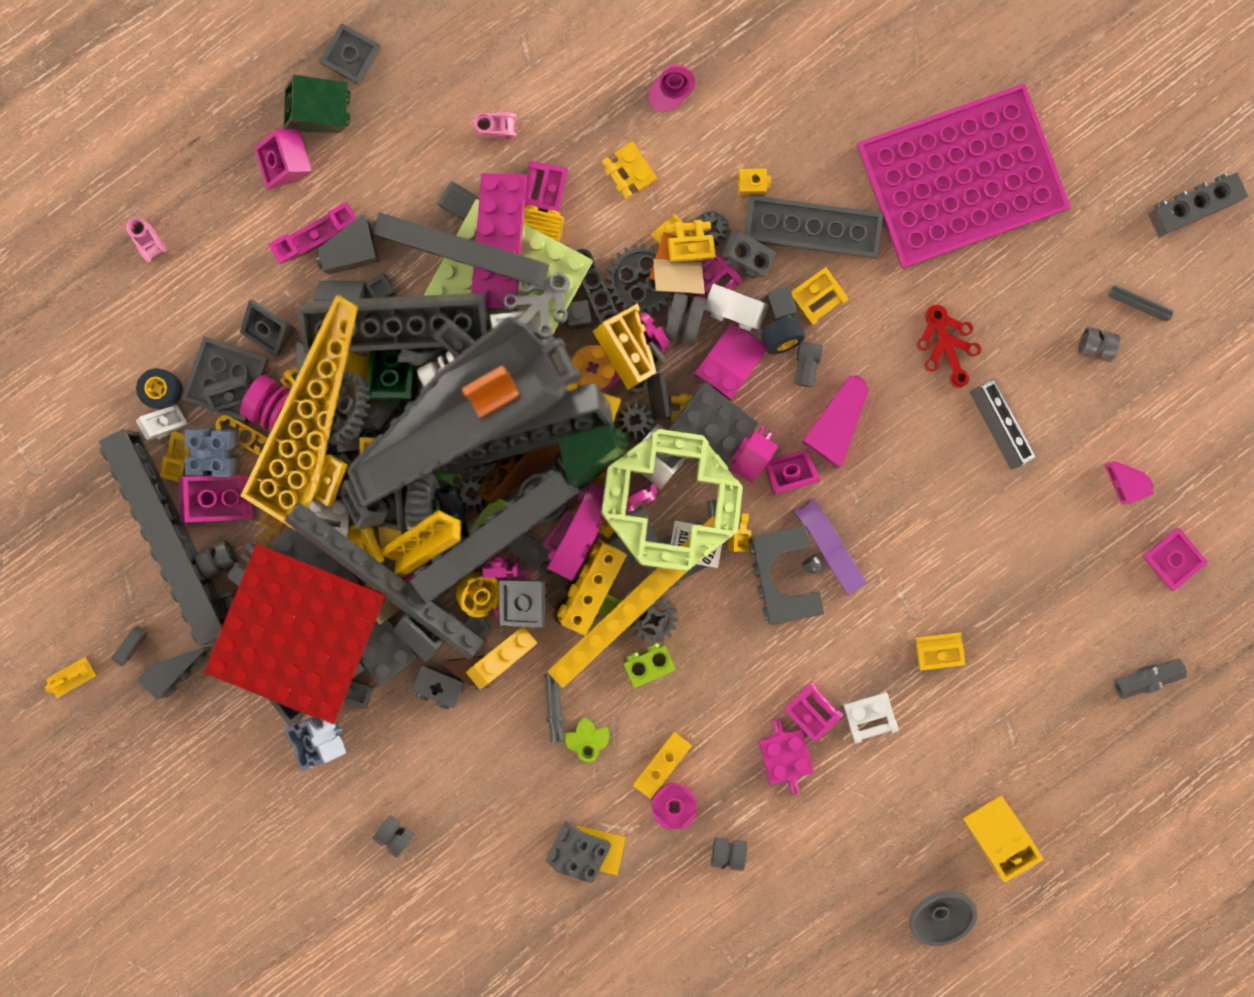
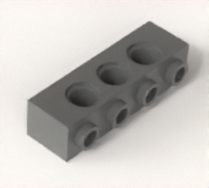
(1230, 190)

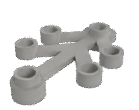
(540, 302)

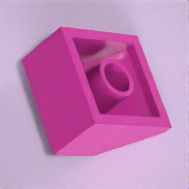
(282, 158)

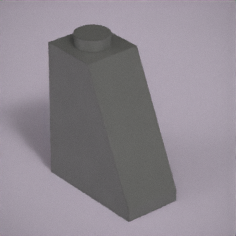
(349, 248)

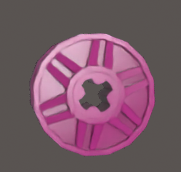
(264, 402)

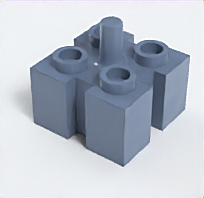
(212, 452)
(315, 742)

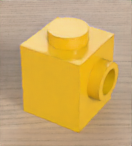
(753, 182)

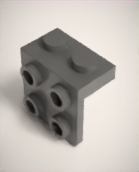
(577, 853)

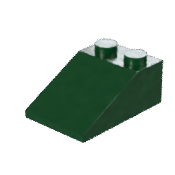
(388, 377)

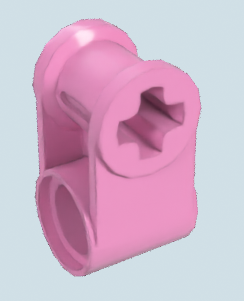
(497, 125)
(147, 242)

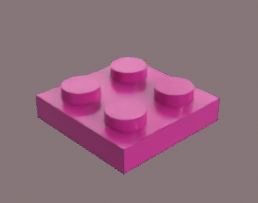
(1175, 559)

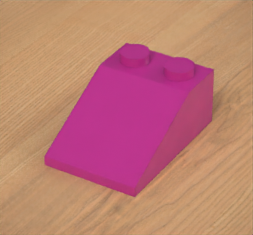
(731, 361)
(213, 499)

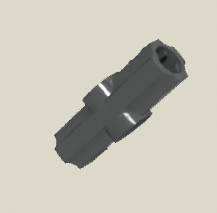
(1150, 678)

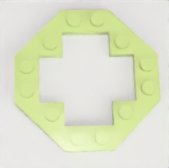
(633, 529)

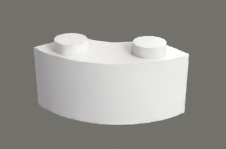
(737, 307)

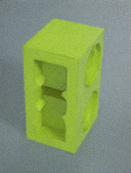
(652, 670)

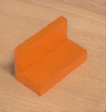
(491, 392)

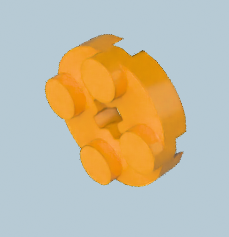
(597, 355)

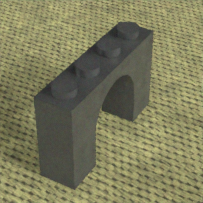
(777, 606)

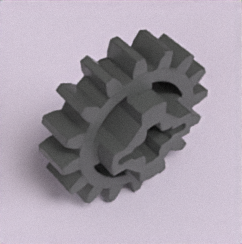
(657, 628)

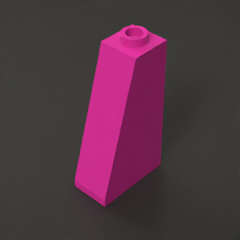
(836, 425)

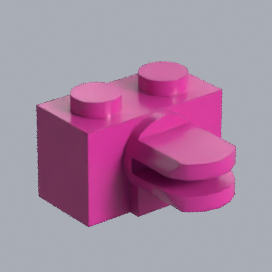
(754, 455)

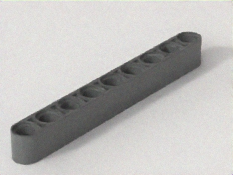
(461, 250)

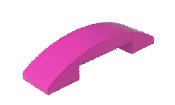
(312, 236)

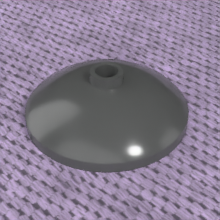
(943, 918)

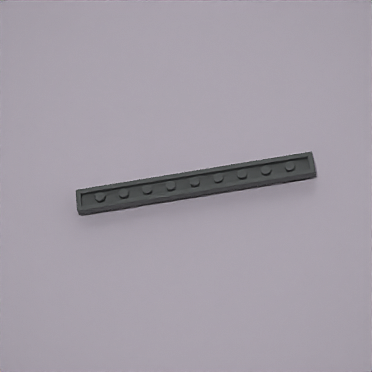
(383, 580)

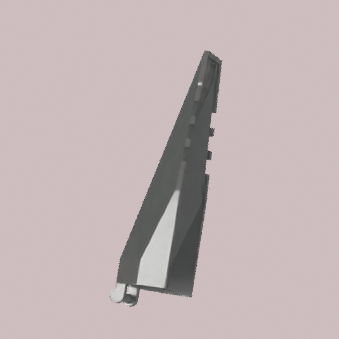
(443, 419)

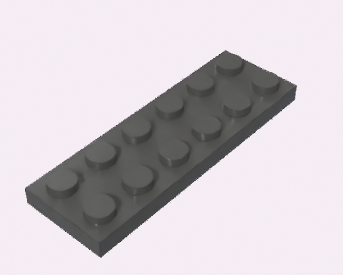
(814, 227)

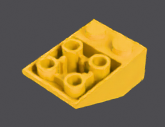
(1002, 839)

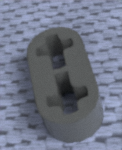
(129, 646)

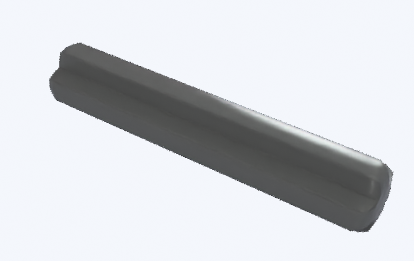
(1140, 303)

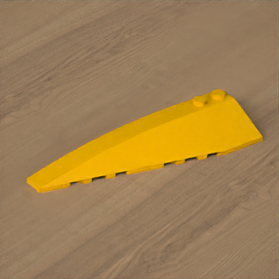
(297, 445)

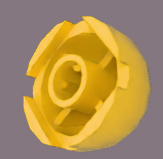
(477, 594)

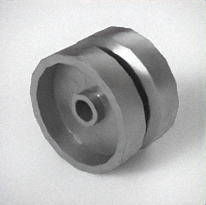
(683, 318)

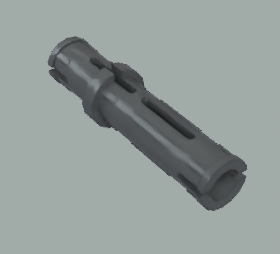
(554, 710)

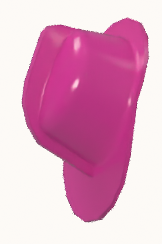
(671, 88)

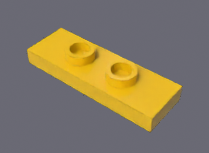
(662, 765)

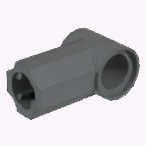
(808, 358)

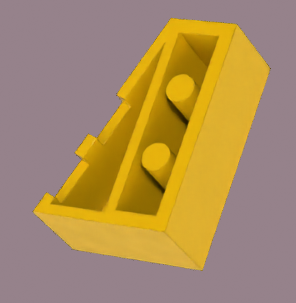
(626, 346)

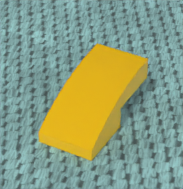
(174, 461)

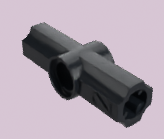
(451, 506)

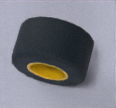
(783, 335)
(151, 385)

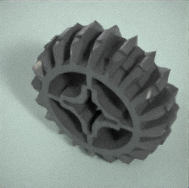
(420, 500)

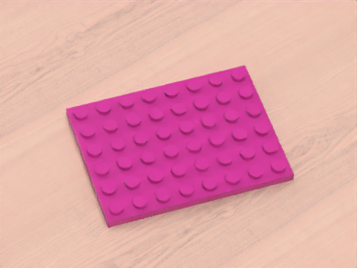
(963, 176)

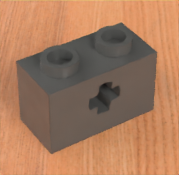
(430, 676)

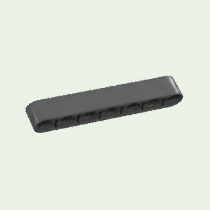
(601, 290)

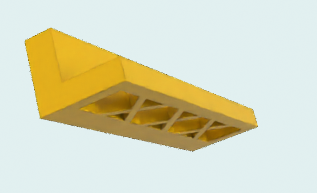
(427, 545)

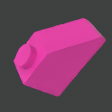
(1128, 482)

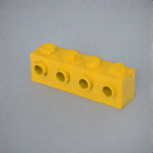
(591, 587)

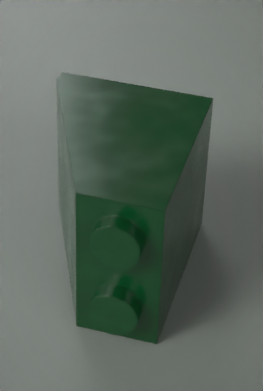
(316, 105)
(591, 453)

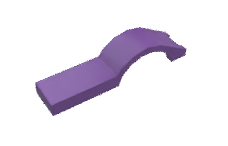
(831, 547)

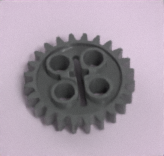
(631, 262)
(349, 408)

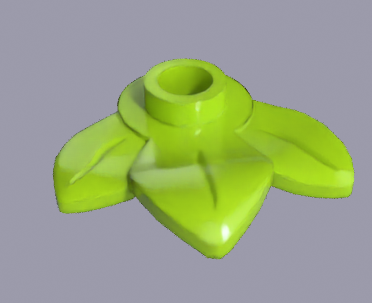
(587, 736)

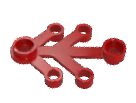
(946, 342)

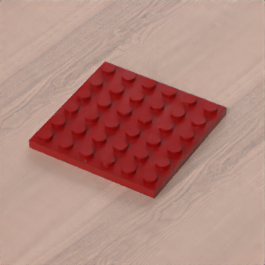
(295, 634)

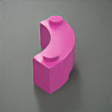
(579, 534)

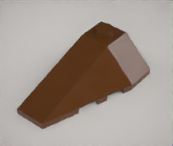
(513, 471)

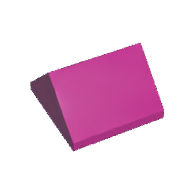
(791, 472)

